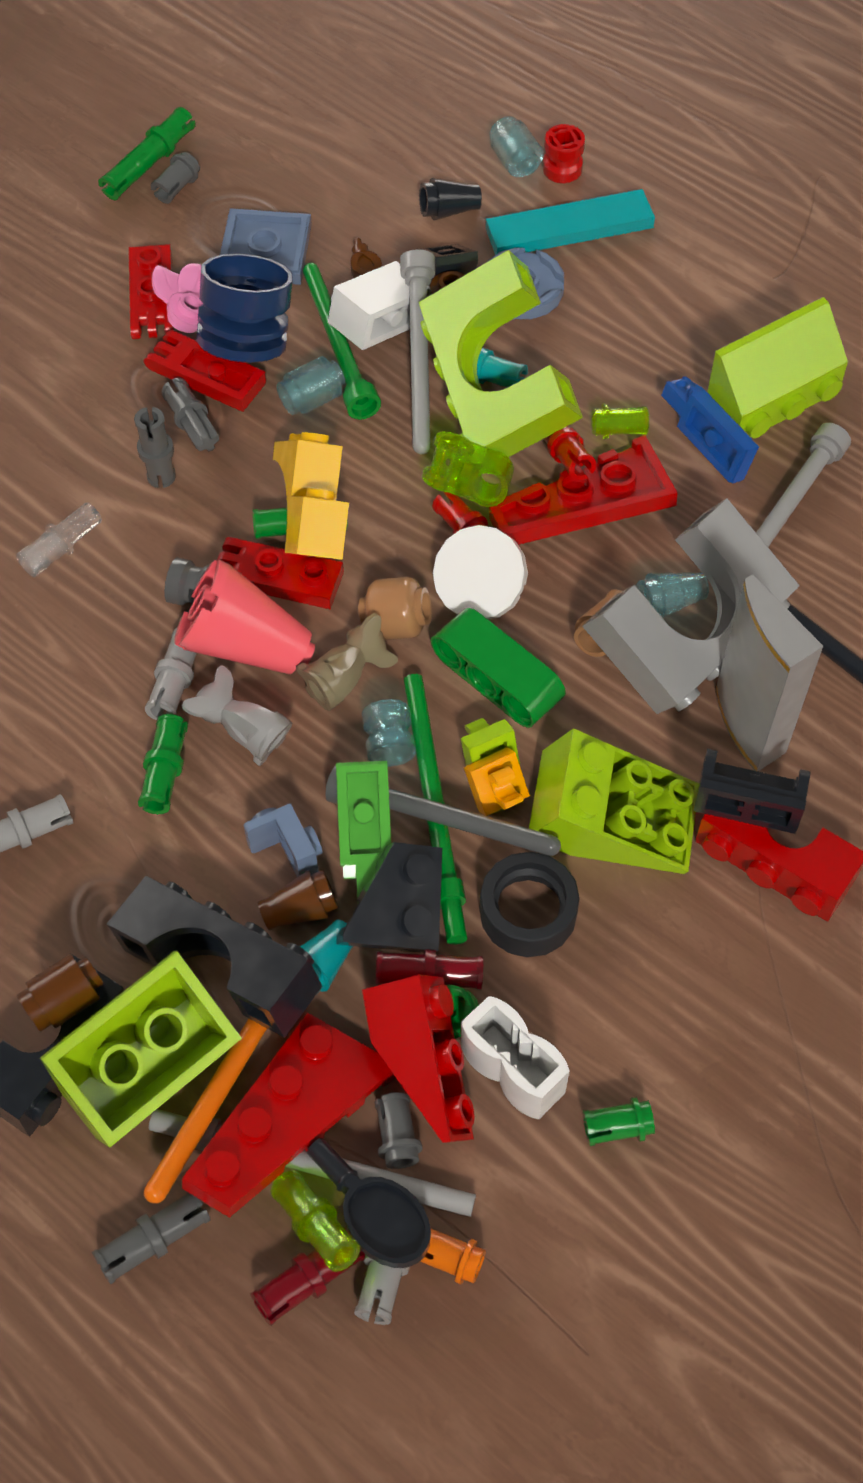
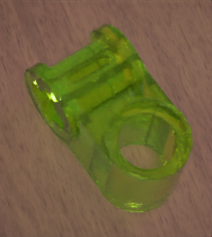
(465, 469)

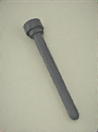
(462, 820)

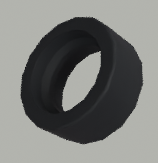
(539, 869)

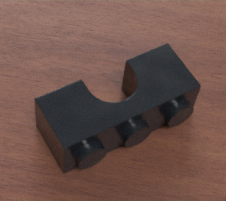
(26, 1087)

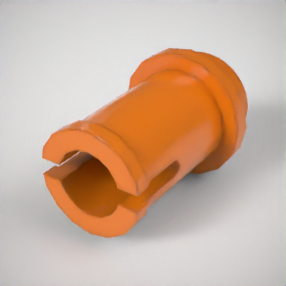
(455, 1256)

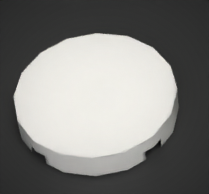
(480, 571)

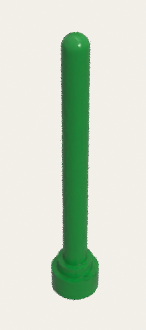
(359, 395)

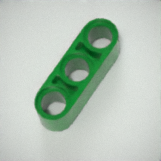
(498, 667)

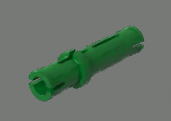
(159, 142)

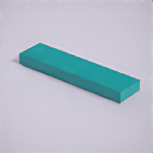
(571, 222)

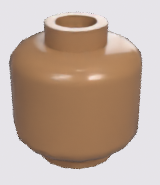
(400, 604)

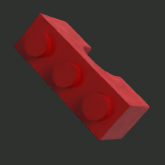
(810, 876)

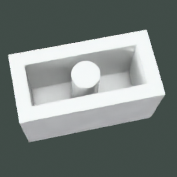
(372, 306)

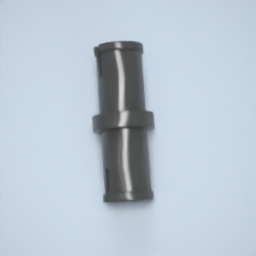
(155, 447)
(150, 1236)

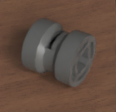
(182, 581)

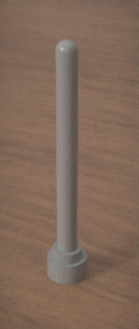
(418, 269)
(827, 446)

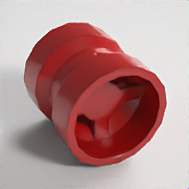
(564, 152)

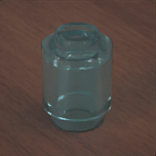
(516, 146)
(311, 385)

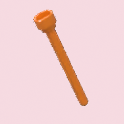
(203, 1113)

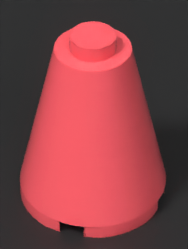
(242, 624)

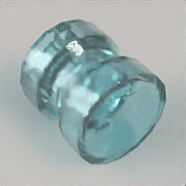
(388, 728)

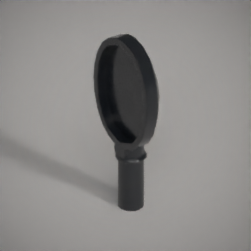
(377, 1211)

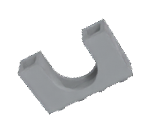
(656, 657)

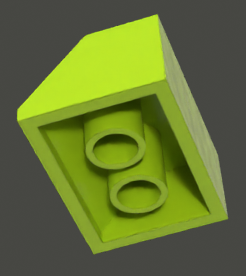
(780, 369)
(140, 1049)

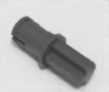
(190, 415)

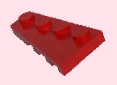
(618, 489)
(291, 1105)

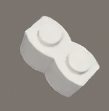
(503, 1050)

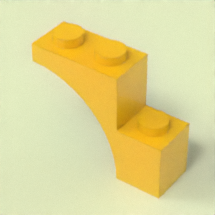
(311, 480)

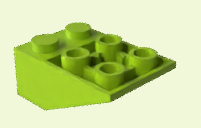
(613, 805)

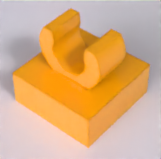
(496, 781)

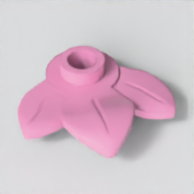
(180, 295)

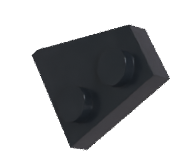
(400, 902)

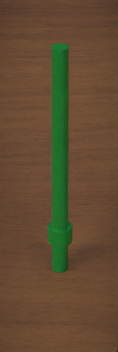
(451, 887)

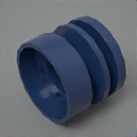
(243, 307)

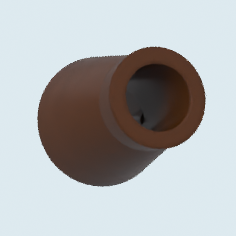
(299, 901)

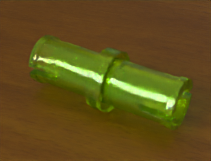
(315, 1221)

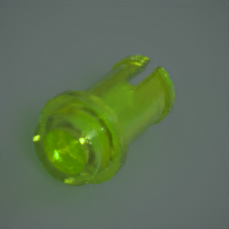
(619, 421)

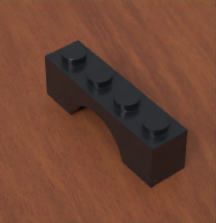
(266, 978)

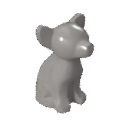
(244, 721)

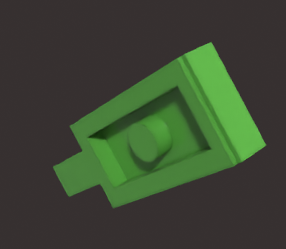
(362, 818)

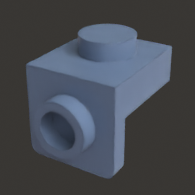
(284, 827)

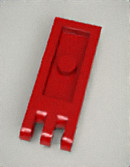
(145, 305)
(218, 378)
(283, 574)

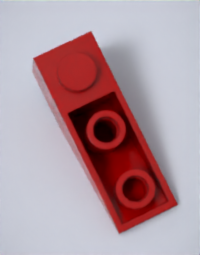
(417, 1041)

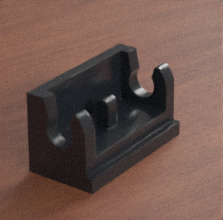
(751, 795)

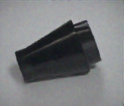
(448, 198)

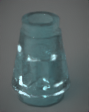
(673, 590)

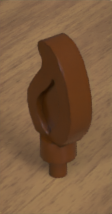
(363, 259)

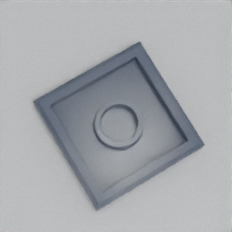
(271, 236)

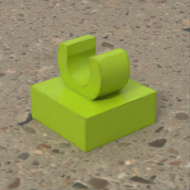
(487, 739)

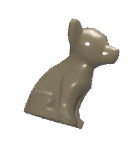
(341, 667)

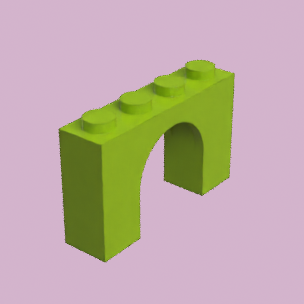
(458, 324)

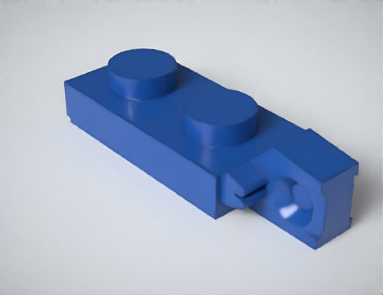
(711, 429)

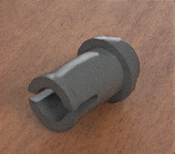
(182, 170)
(397, 1131)

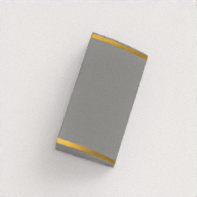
(764, 675)

